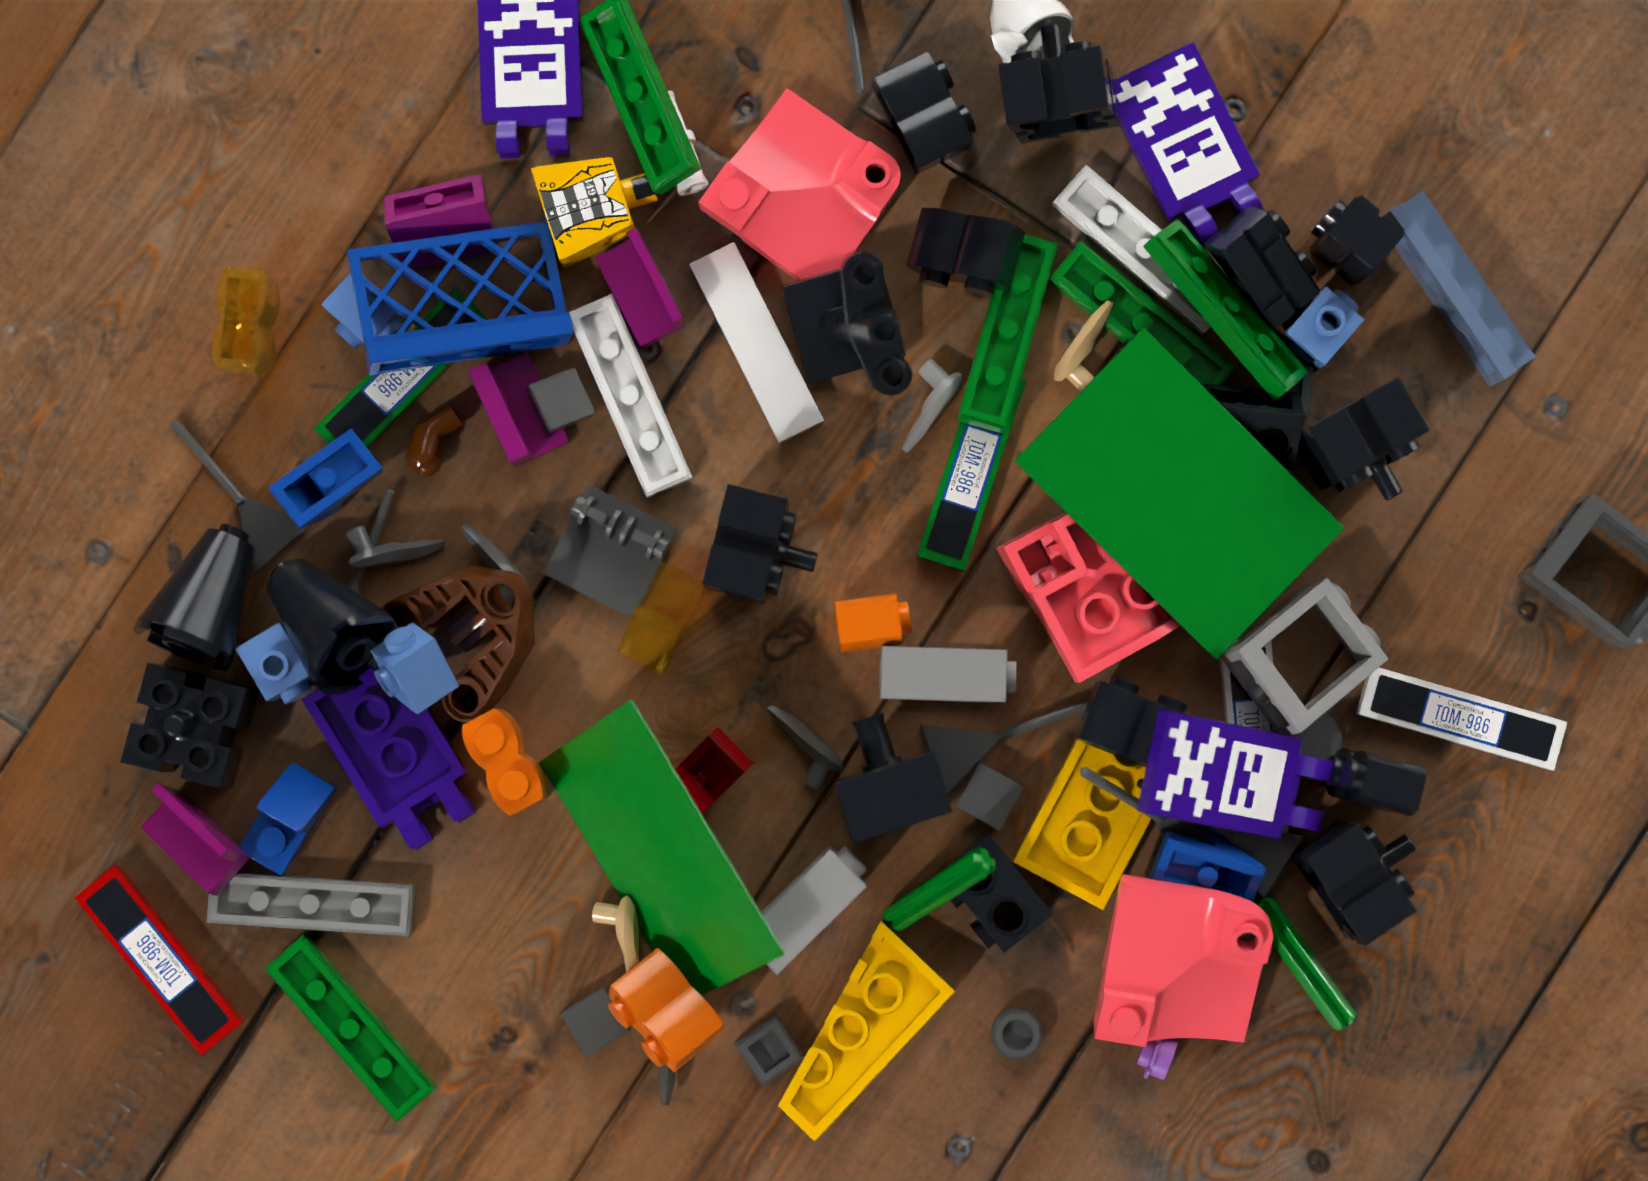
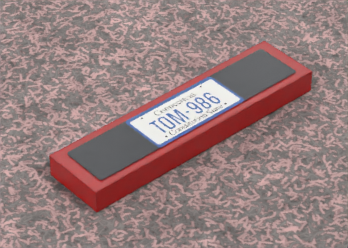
(159, 959)

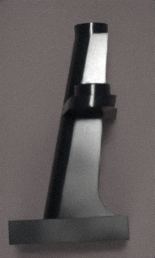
(849, 325)

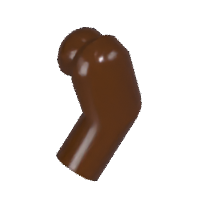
(425, 440)

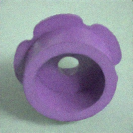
(1157, 1057)

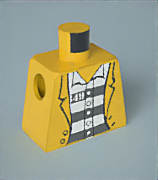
(588, 205)

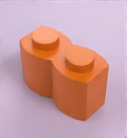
(871, 622)
(499, 748)
(664, 1010)

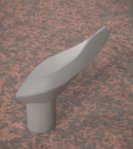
(944, 390)

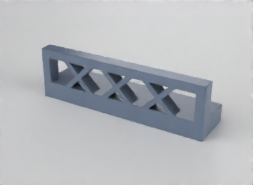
(1459, 291)

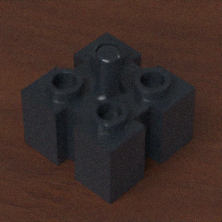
(1059, 93)
(1364, 440)
(753, 546)
(189, 725)
(1355, 879)

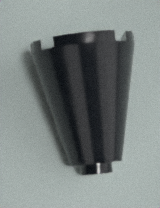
(203, 600)
(327, 624)

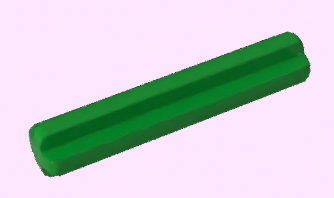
(939, 889)
(1307, 968)

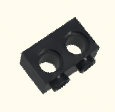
(1259, 412)
(1003, 885)

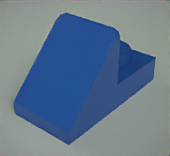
(325, 480)
(286, 818)
(1207, 865)

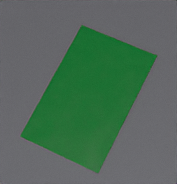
(1179, 493)
(660, 851)

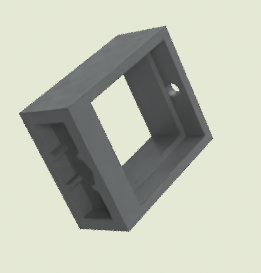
(1559, 546)

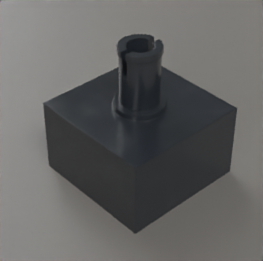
(889, 789)

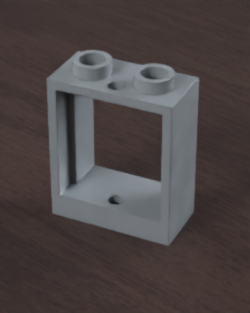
(945, 674)
(1268, 686)
(813, 901)

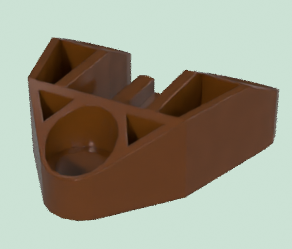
(500, 660)

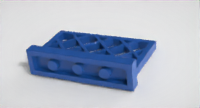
(465, 340)

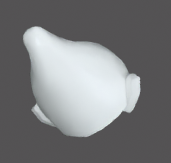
(1019, 22)

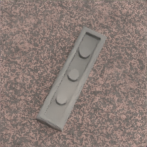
(314, 904)

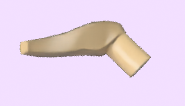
(1082, 345)
(627, 928)

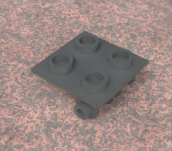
(610, 550)

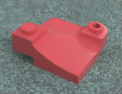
(802, 189)
(1083, 596)
(1179, 963)

